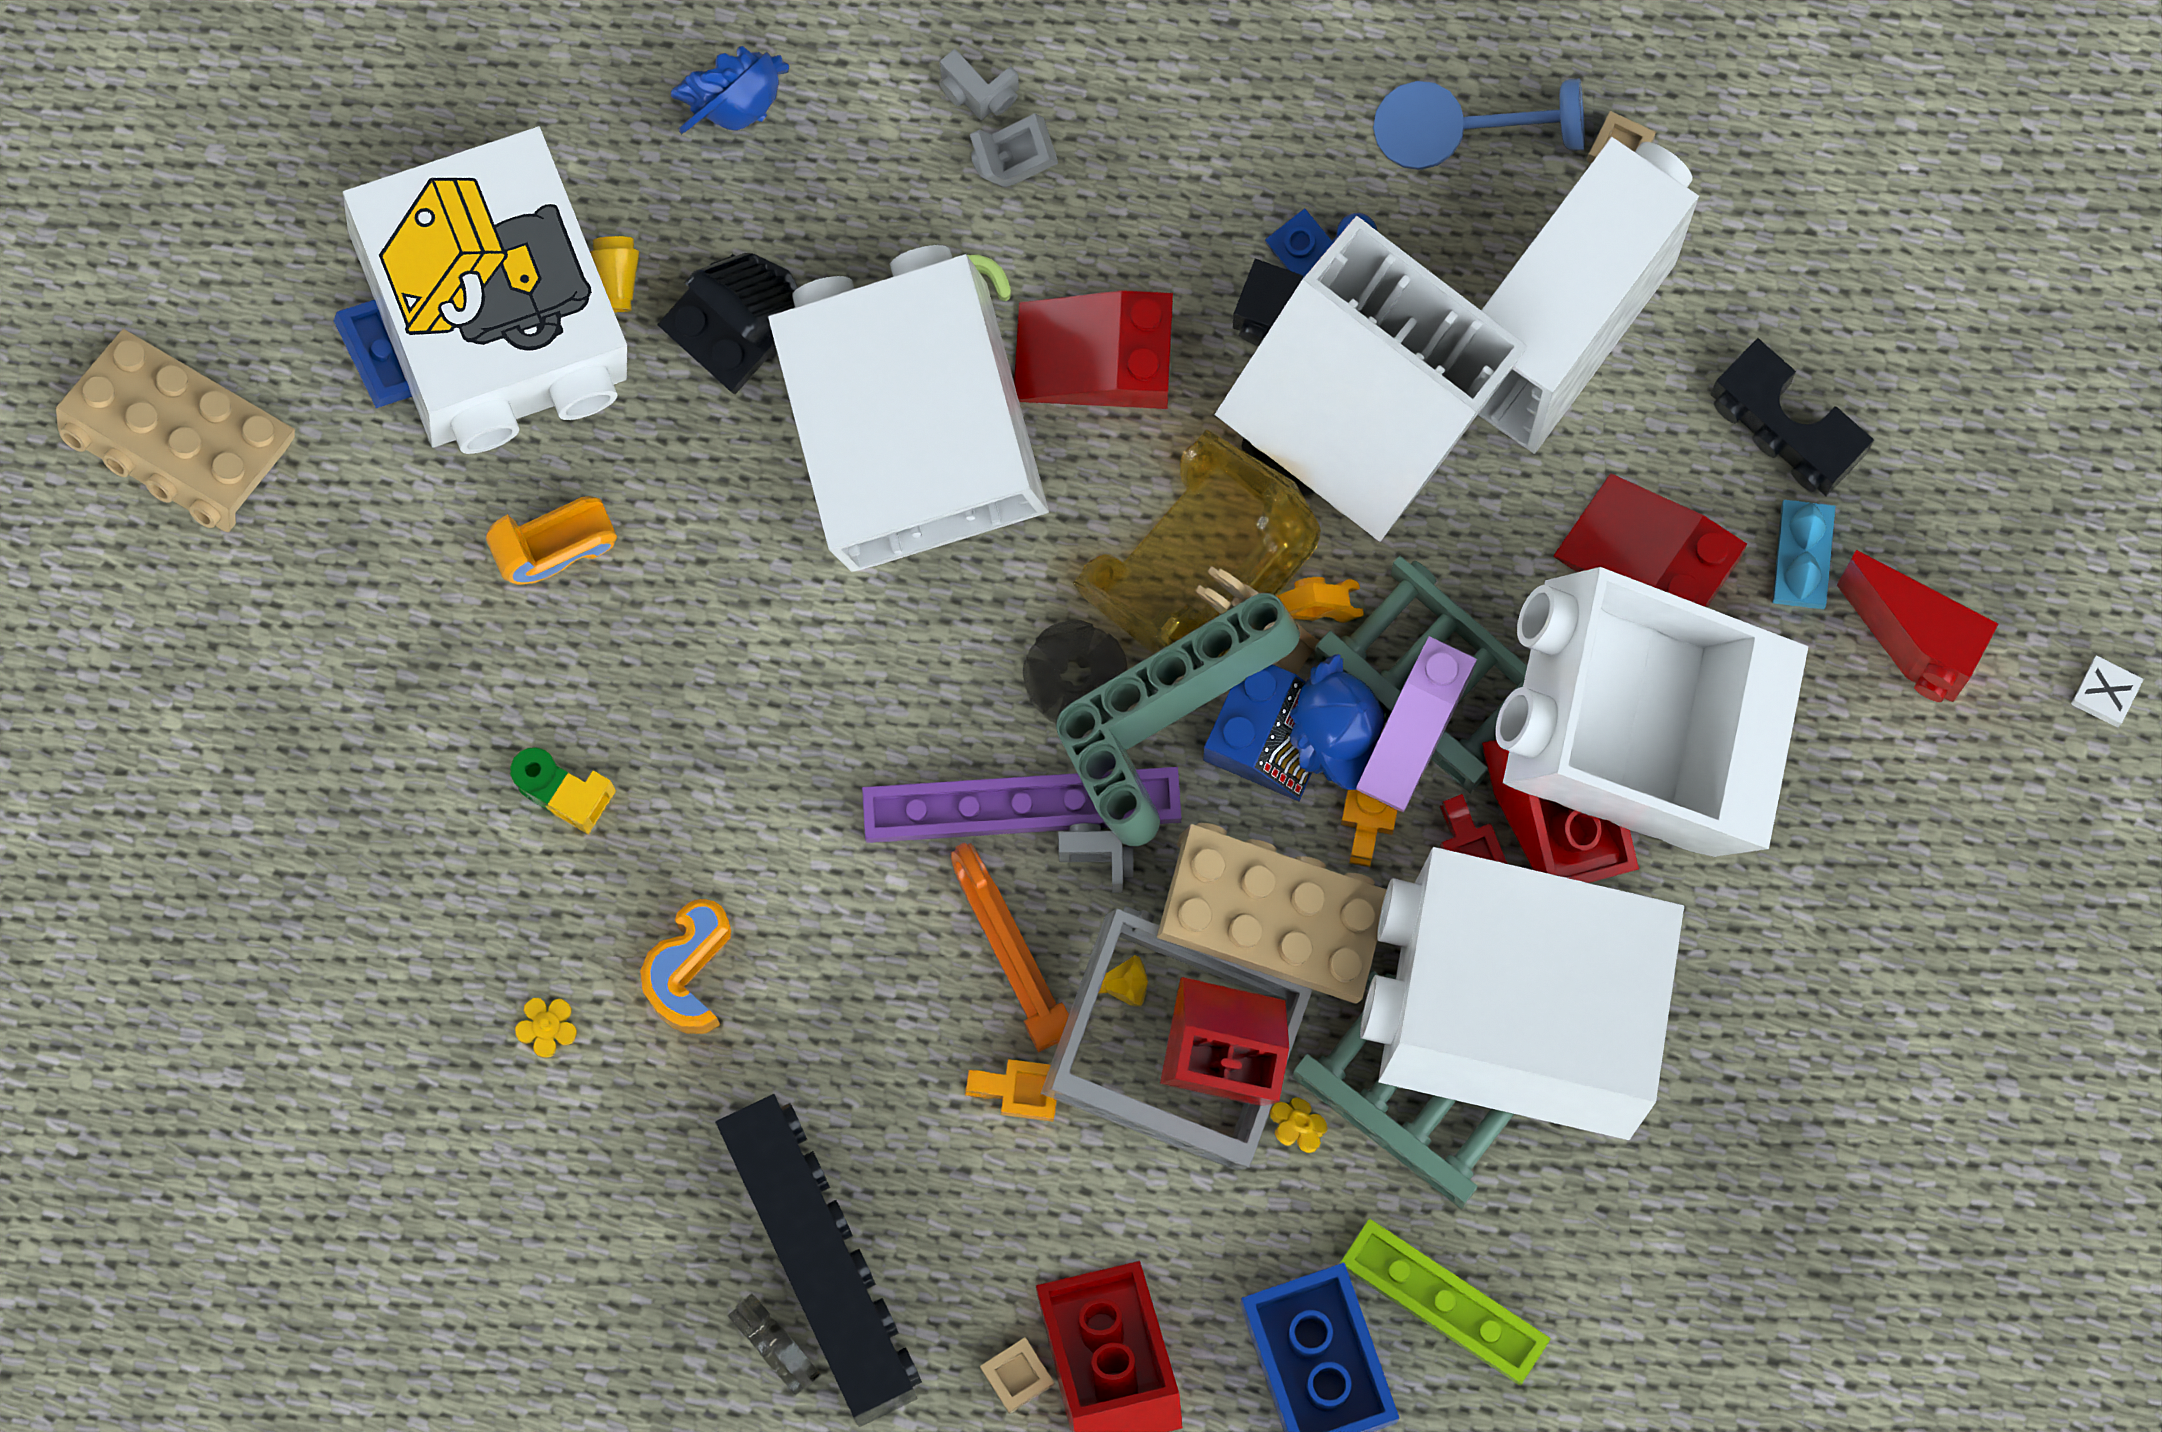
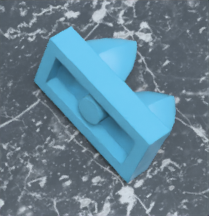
(1803, 554)

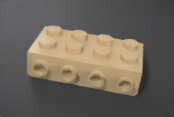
(172, 430)
(1273, 912)

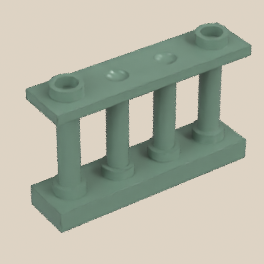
(1458, 759)
(1410, 1141)

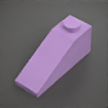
(1416, 724)

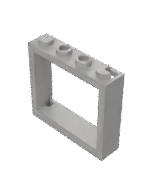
(1059, 1084)

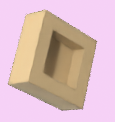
(1622, 129)
(1017, 1375)

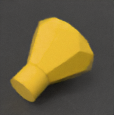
(1127, 982)

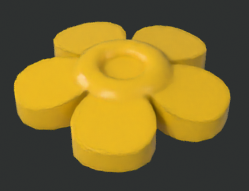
(546, 1026)
(1298, 1124)

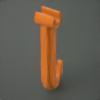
(1045, 1017)

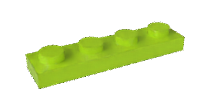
(1445, 1302)

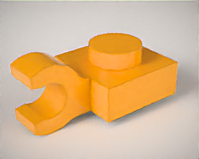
(1316, 599)
(1368, 818)
(1017, 1089)

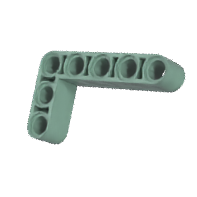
(1163, 704)

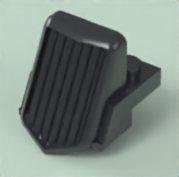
(726, 316)

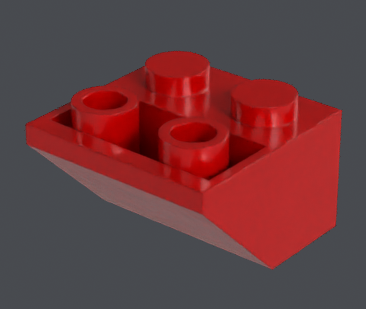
(1227, 1043)

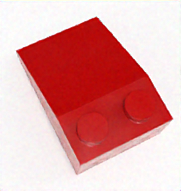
(1095, 350)
(1652, 542)
(1920, 629)
(1558, 837)
(1110, 1352)

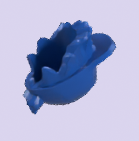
(734, 91)
(1336, 724)

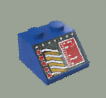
(1255, 732)

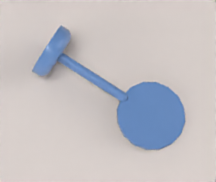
(1424, 122)

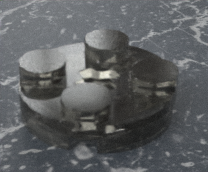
(1049, 658)
(774, 1344)

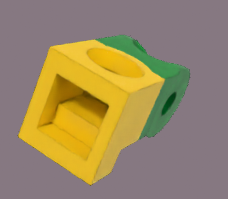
(559, 791)

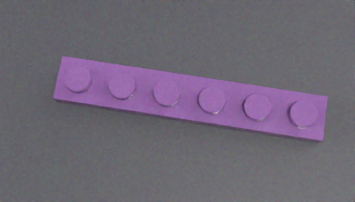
(999, 806)

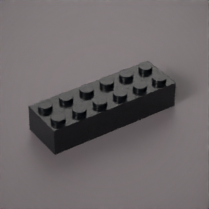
(816, 1260)

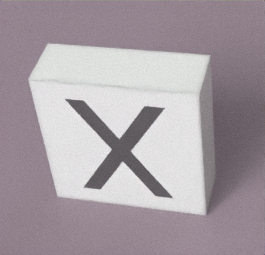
(2107, 691)

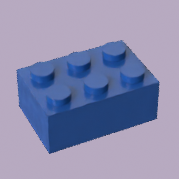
(1319, 1355)

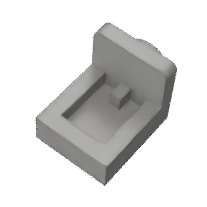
(965, 85)
(1013, 151)
(1089, 844)

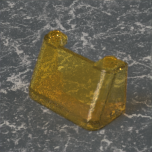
(1228, 518)

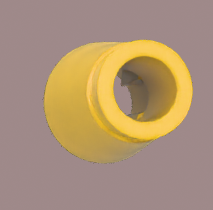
(617, 268)

